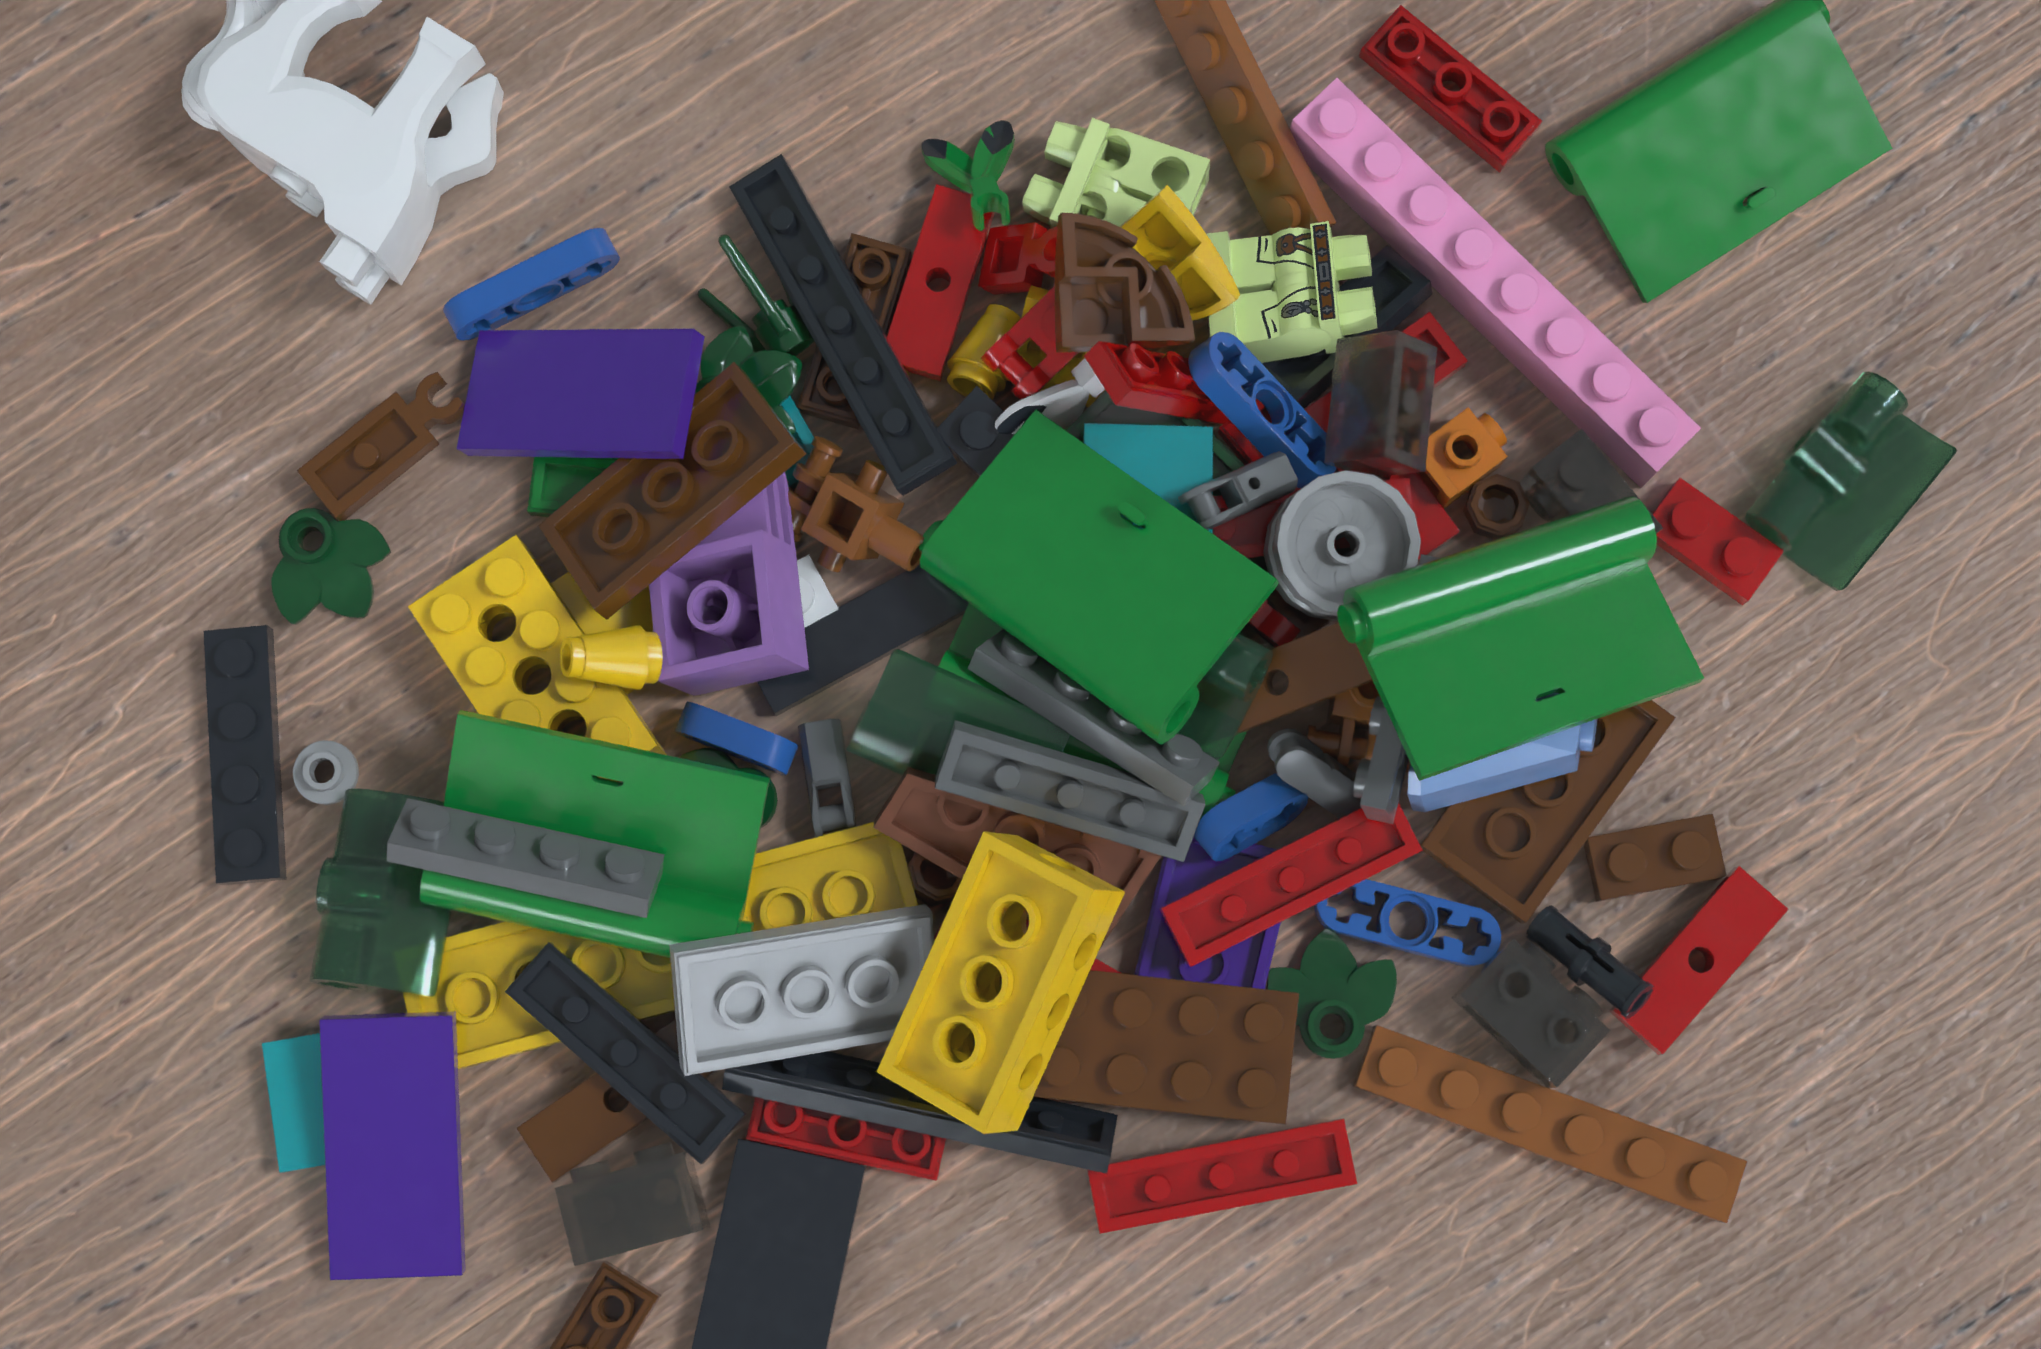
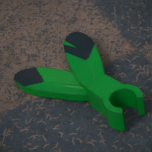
(979, 173)

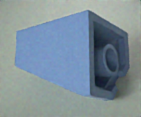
(1503, 771)

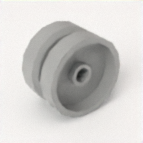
(1336, 506)

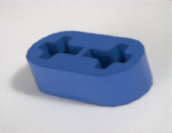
(736, 738)
(1249, 817)

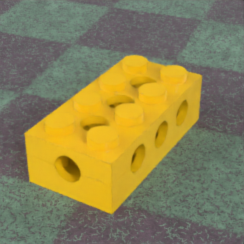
(494, 674)
(961, 990)

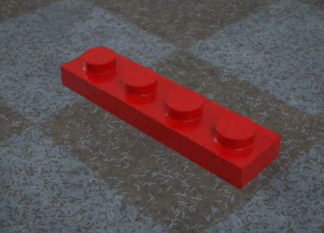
(1286, 882)
(1222, 1176)

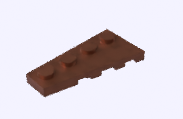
(950, 826)

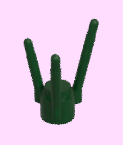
(776, 323)

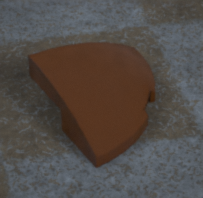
(1112, 290)

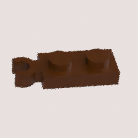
(378, 448)

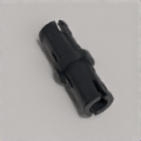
(1589, 961)

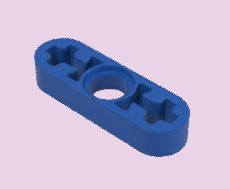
(531, 283)
(1220, 370)
(1450, 948)

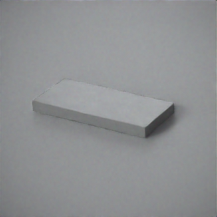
(796, 988)

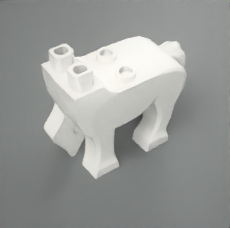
(334, 151)

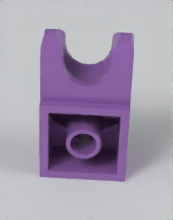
(734, 602)

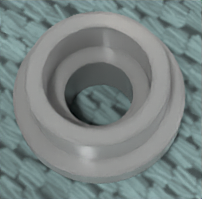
(344, 776)

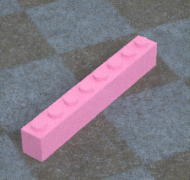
(1491, 284)

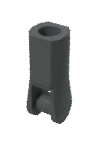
(1242, 490)
(826, 768)
(1313, 772)

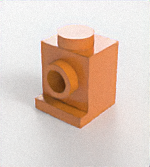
(1451, 476)

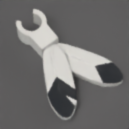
(1058, 403)

